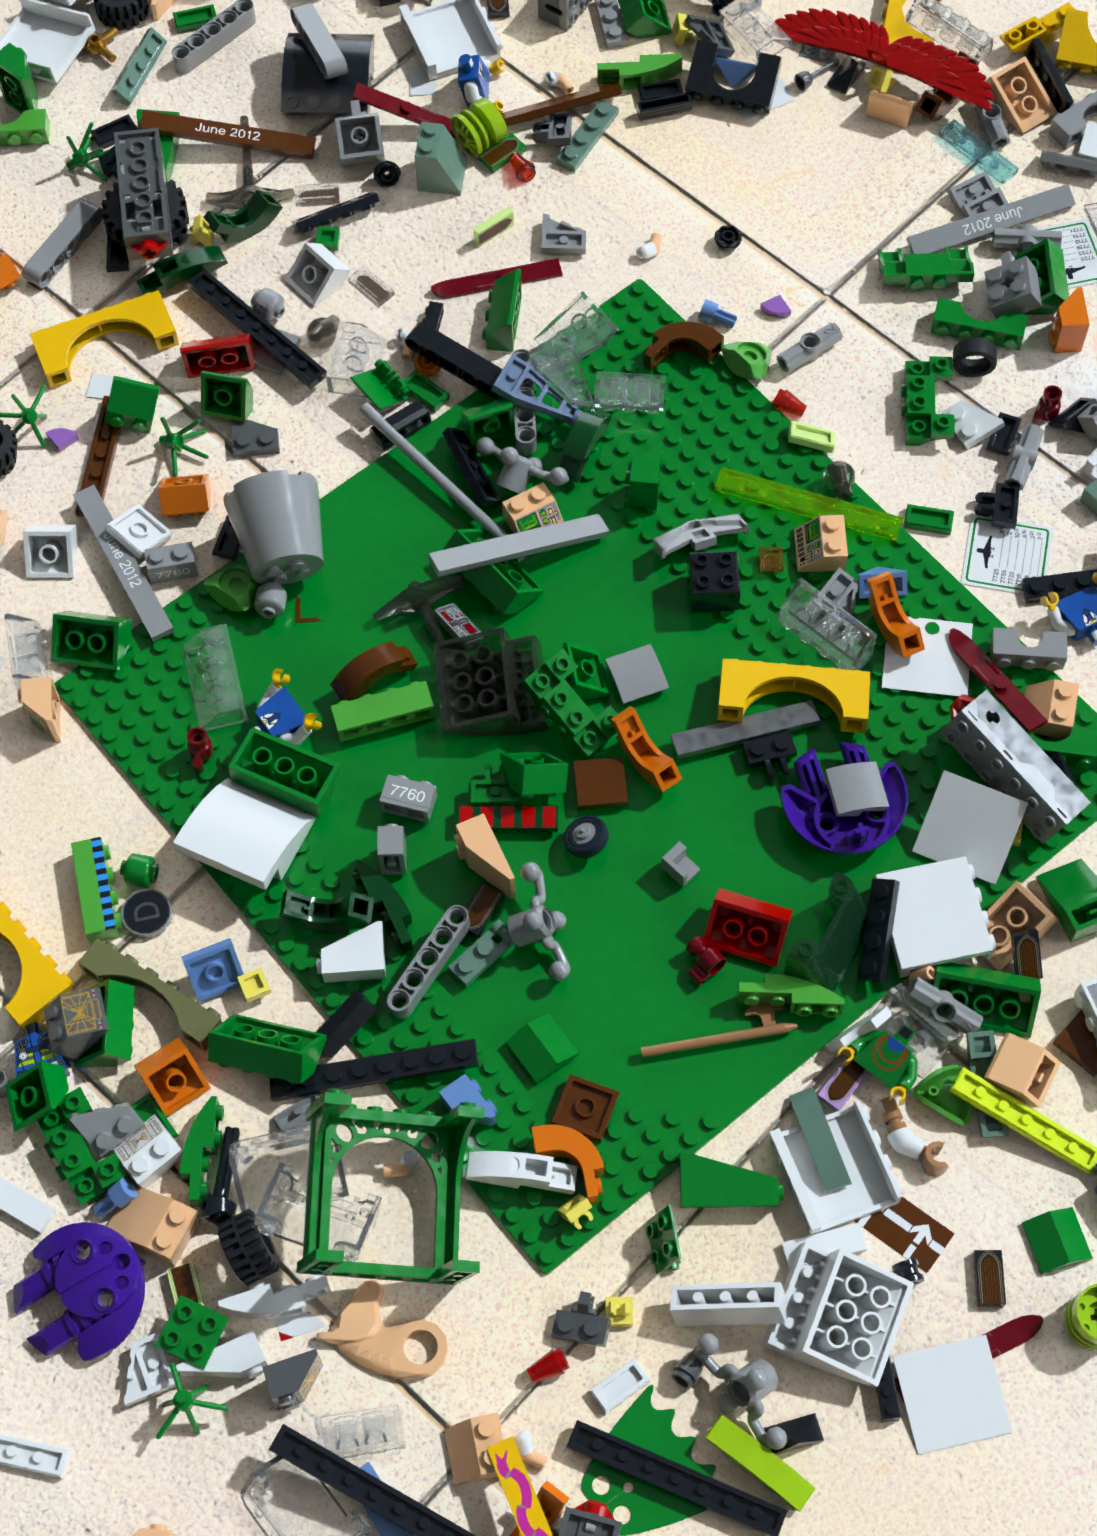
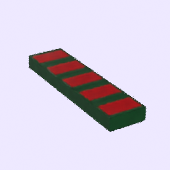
(513, 817)

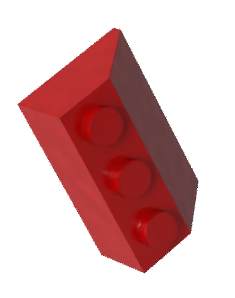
(217, 355)
(747, 927)

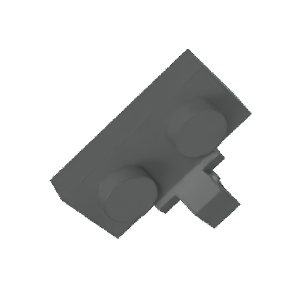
(581, 1323)

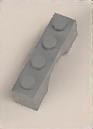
(1070, 125)

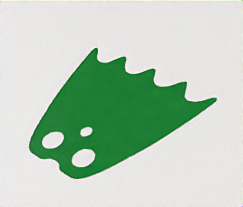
(648, 1504)

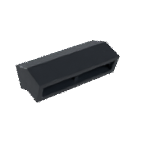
(405, 422)
(346, 1022)

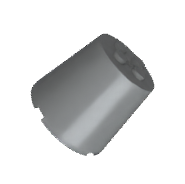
(278, 525)

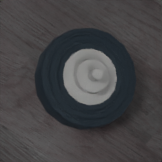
(586, 836)

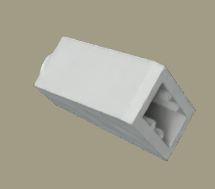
(355, 956)

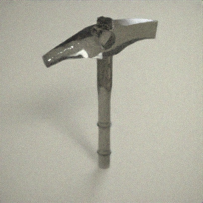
(239, 197)
(420, 598)

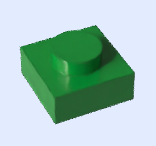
(328, 237)

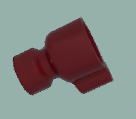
(1048, 405)
(199, 747)
(708, 961)

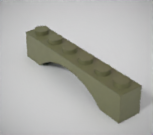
(105, 962)

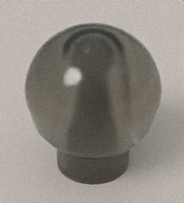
(323, 331)
(839, 479)

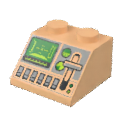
(531, 509)
(821, 544)
(42, 705)

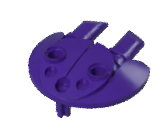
(813, 807)
(85, 1288)

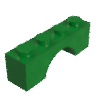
(953, 322)
(1076, 749)

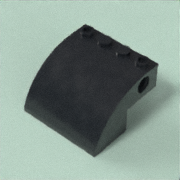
(307, 89)

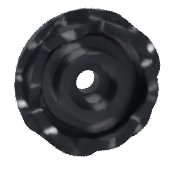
(391, 178)
(730, 232)

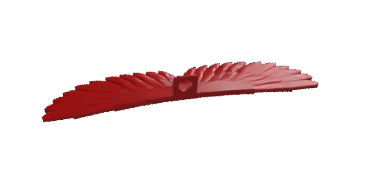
(912, 57)

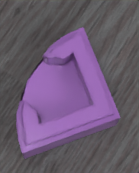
(776, 306)
(61, 437)

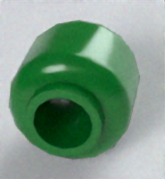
(139, 870)

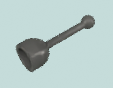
(804, 79)

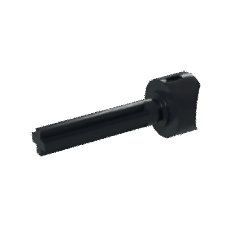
(219, 1207)

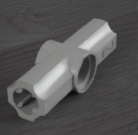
(993, 126)
(1023, 237)
(801, 353)
(1024, 456)
(931, 998)

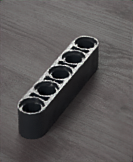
(453, 358)

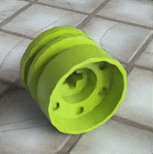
(479, 126)
(1078, 1318)

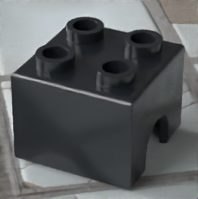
(713, 581)

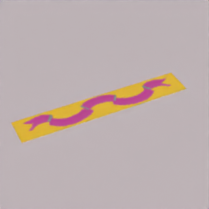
(518, 1489)

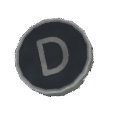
(147, 913)

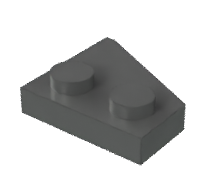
(711, 31)
(253, 439)

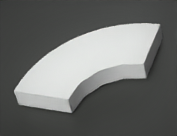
(859, 1029)

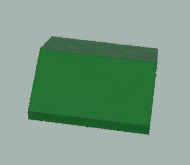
(541, 1047)
(1056, 1240)

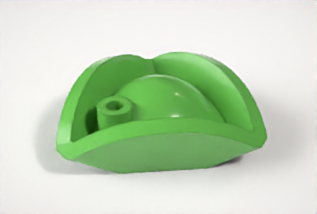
(747, 359)
(233, 588)
(935, 1093)

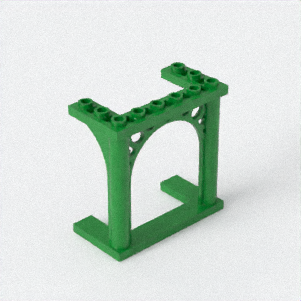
(452, 1134)

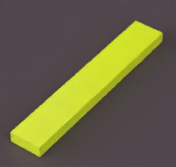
(1025, 1120)

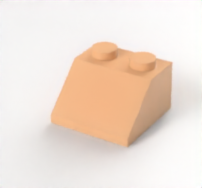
(1057, 703)
(468, 1448)

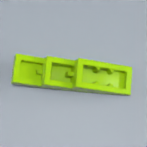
(759, 1462)

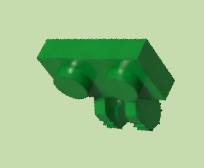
(493, 790)

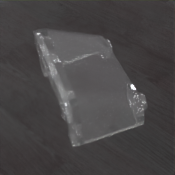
(257, 1158)
(284, 1207)
(297, 1504)

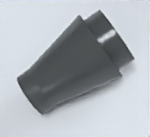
(688, 1370)

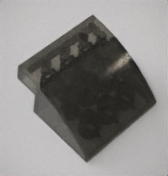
(482, 684)

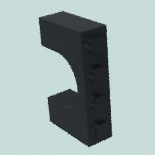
(755, 96)

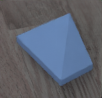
(735, 70)
(899, 577)

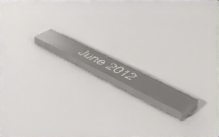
(984, 222)
(124, 565)

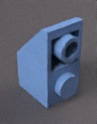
(468, 1091)

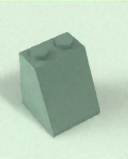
(439, 161)

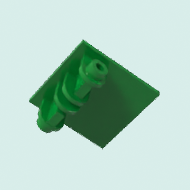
(382, 385)
(664, 1241)
(192, 1332)

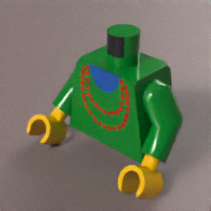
(886, 1058)

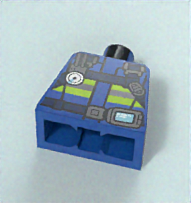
(35, 1049)

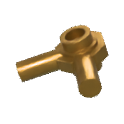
(97, 44)

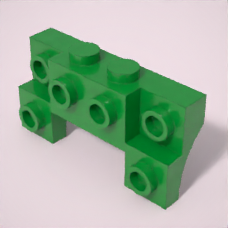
(926, 269)
(918, 408)
(566, 708)
(75, 1159)

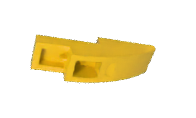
(1046, 28)

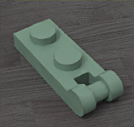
(481, 954)

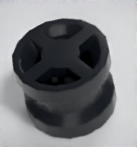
(909, 1270)

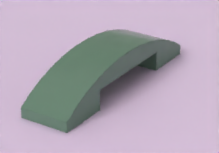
(981, 1051)
(820, 1140)

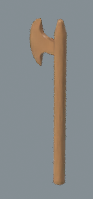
(762, 1010)

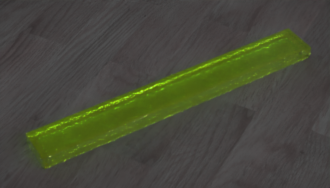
(807, 503)

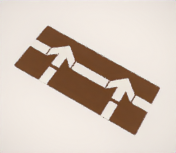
(909, 1232)

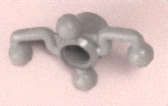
(518, 469)
(539, 923)
(745, 1388)

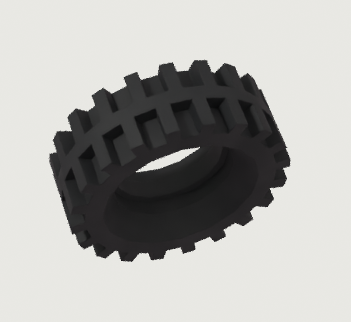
(113, 220)

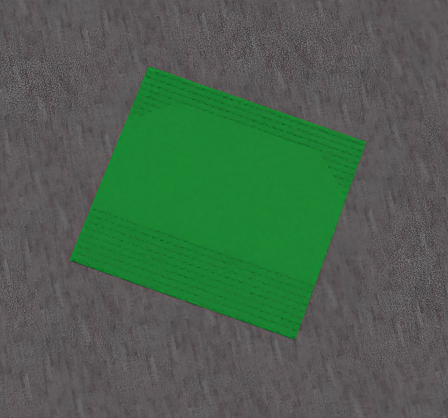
(620, 907)

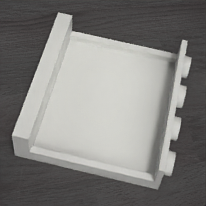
(447, 32)
(49, 37)
(938, 916)
(867, 1167)

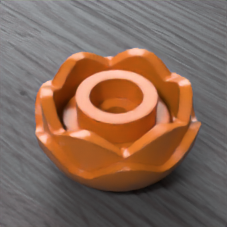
(423, 368)

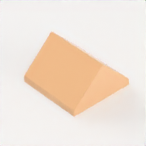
(890, 108)

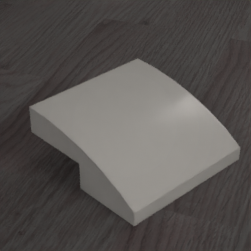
(976, 195)
(636, 674)
(856, 788)

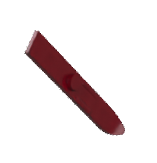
(399, 107)
(485, 281)
(996, 681)
(1006, 1337)

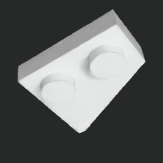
(973, 423)
(148, 1371)

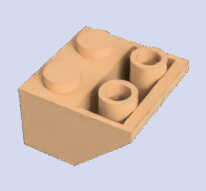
(1022, 1070)

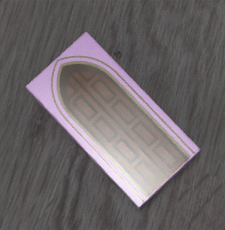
(842, 1085)

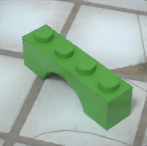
(28, 129)

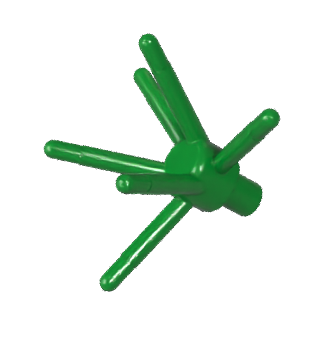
(81, 157)
(28, 415)
(175, 441)
(184, 1402)

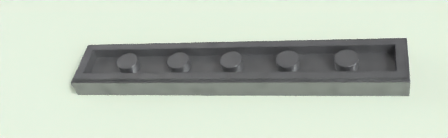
(752, 727)

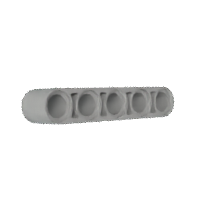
(213, 36)
(318, 41)
(62, 243)
(527, 429)
(425, 973)

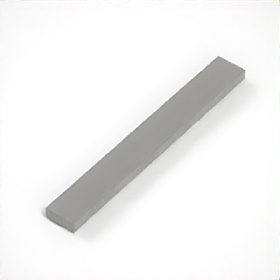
(517, 545)

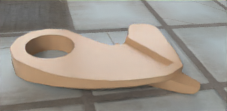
(378, 1348)

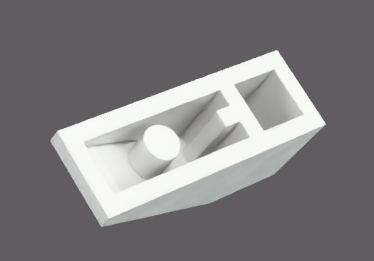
(230, 1360)

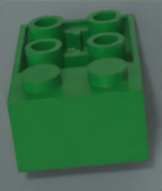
(1073, 897)

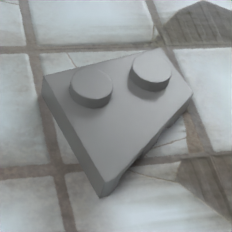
(561, 237)

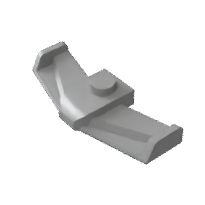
(699, 533)

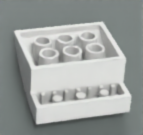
(244, 833)
(840, 1314)

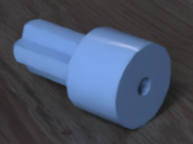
(711, 312)
(118, 1195)

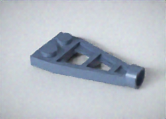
(508, 387)

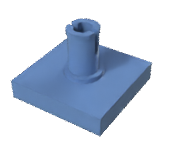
(213, 969)

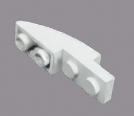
(523, 1169)
(263, 1303)

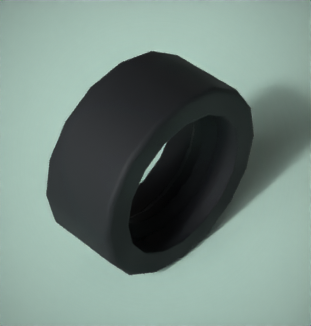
(974, 347)

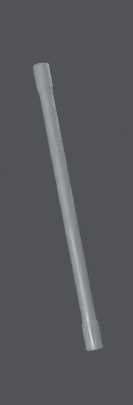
(431, 471)

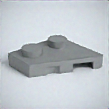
(842, 590)
(107, 1126)

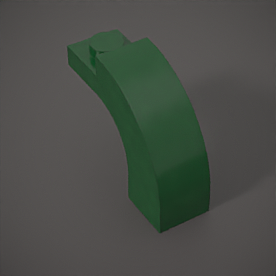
(248, 220)
(584, 434)
(327, 914)

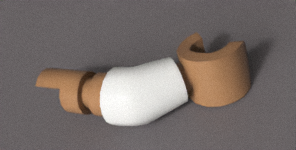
(908, 1143)

